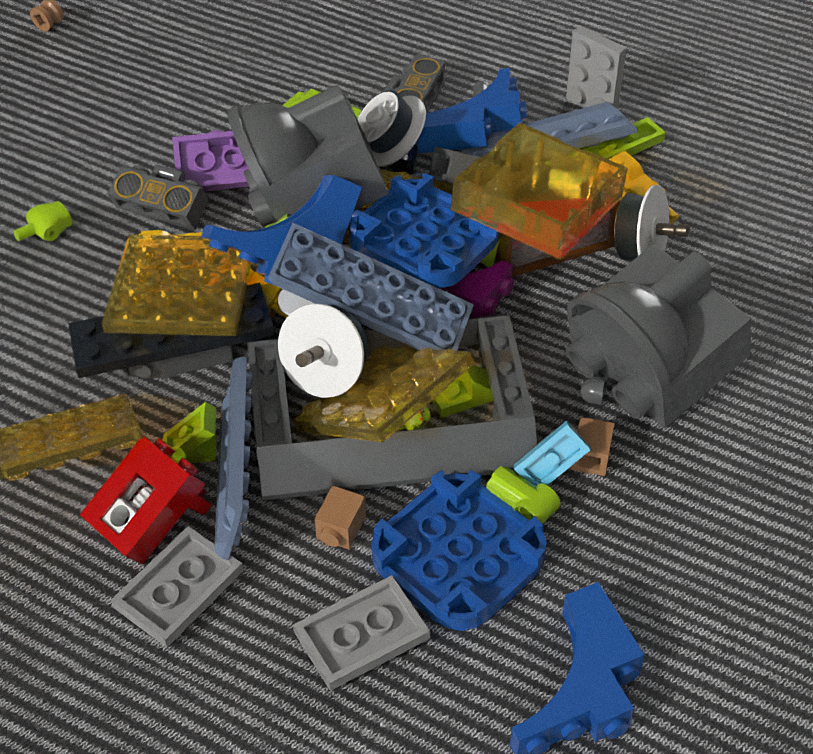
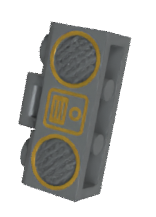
(421, 79)
(159, 198)

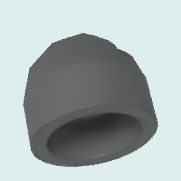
(593, 390)

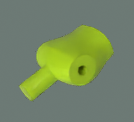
(46, 221)

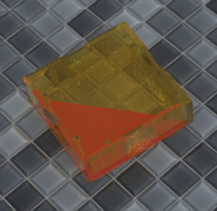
(539, 190)

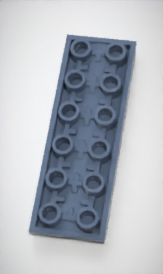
(575, 128)
(369, 291)
(232, 459)

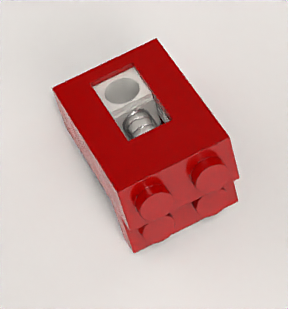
(150, 509)

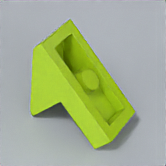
(464, 393)
(194, 435)

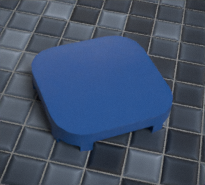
(420, 233)
(459, 551)

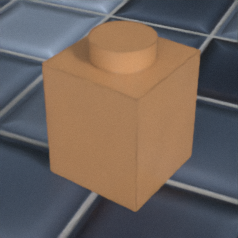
(599, 437)
(340, 518)

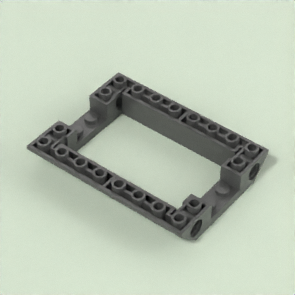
(406, 456)

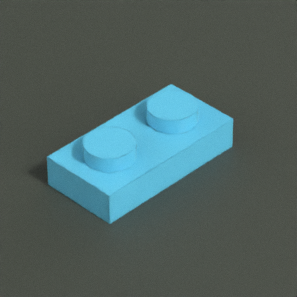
(552, 455)

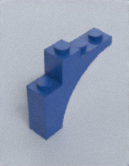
(472, 121)
(324, 213)
(591, 694)

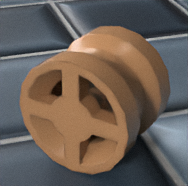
(46, 14)

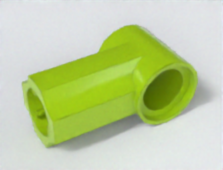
(522, 495)

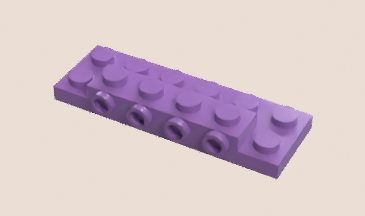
(211, 160)

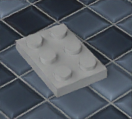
(594, 69)
(176, 586)
(361, 632)

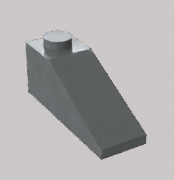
(183, 364)

